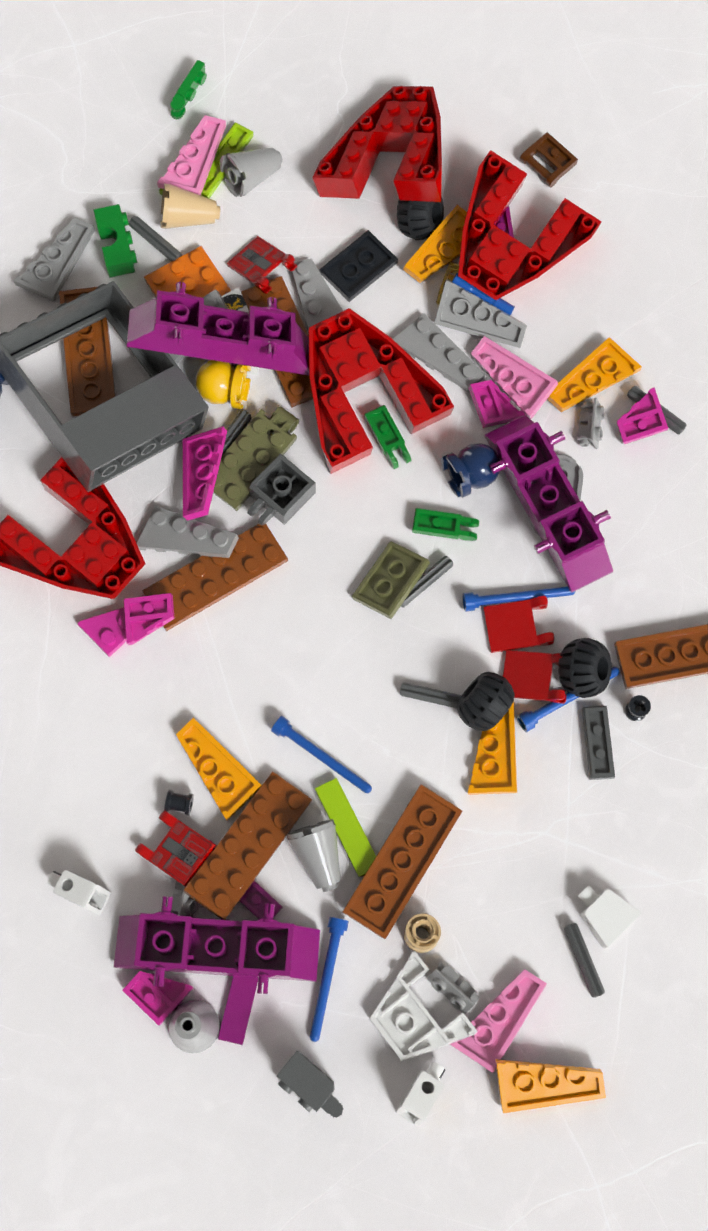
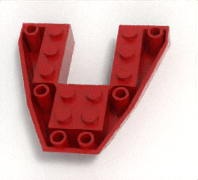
(399, 121)
(495, 259)
(350, 353)
(97, 561)

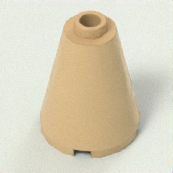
(186, 208)

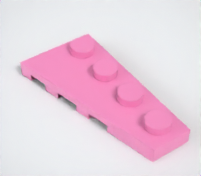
(196, 158)
(517, 378)
(501, 1021)

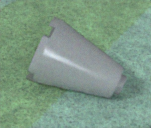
(249, 169)
(318, 853)
(204, 1028)

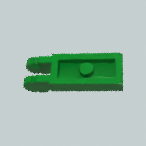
(188, 89)
(387, 434)
(443, 524)

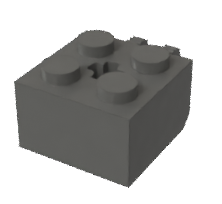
(280, 503)
(310, 1085)

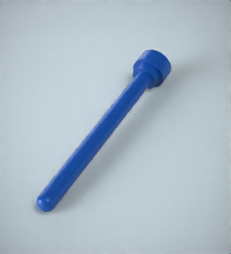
(473, 601)
(529, 719)
(284, 729)
(337, 929)

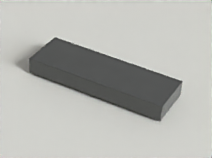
(598, 743)

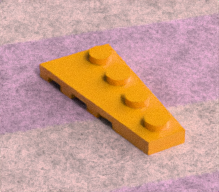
(439, 248)
(594, 374)
(496, 759)
(222, 774)
(545, 1085)

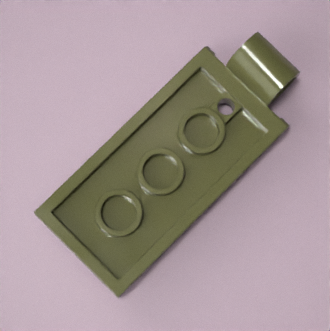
(253, 454)

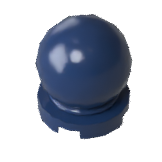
(470, 468)

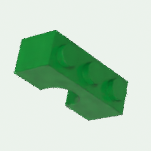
(118, 256)

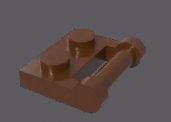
(553, 154)

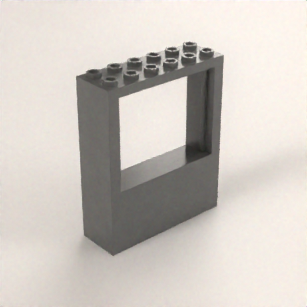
(123, 428)

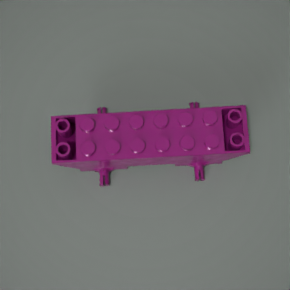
(189, 328)
(550, 501)
(217, 947)

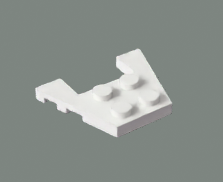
(406, 1021)

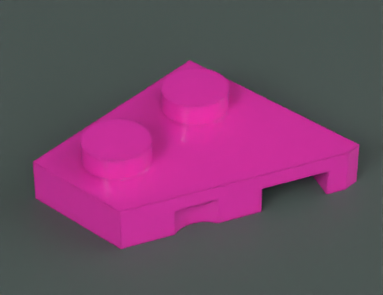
(492, 404)
(643, 419)
(146, 615)
(106, 630)
(153, 1000)

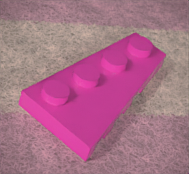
(200, 469)

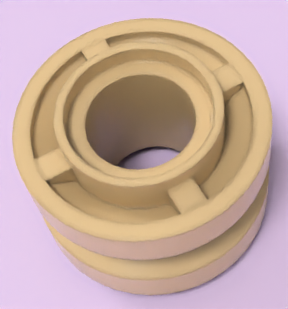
(422, 921)

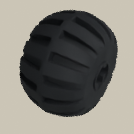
(419, 218)
(585, 667)
(485, 701)

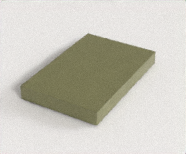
(390, 579)

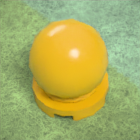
(222, 382)

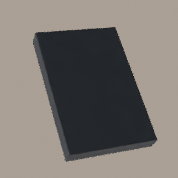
(358, 266)

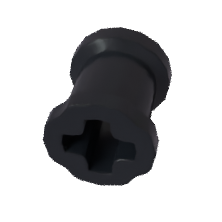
(645, 708)
(179, 802)

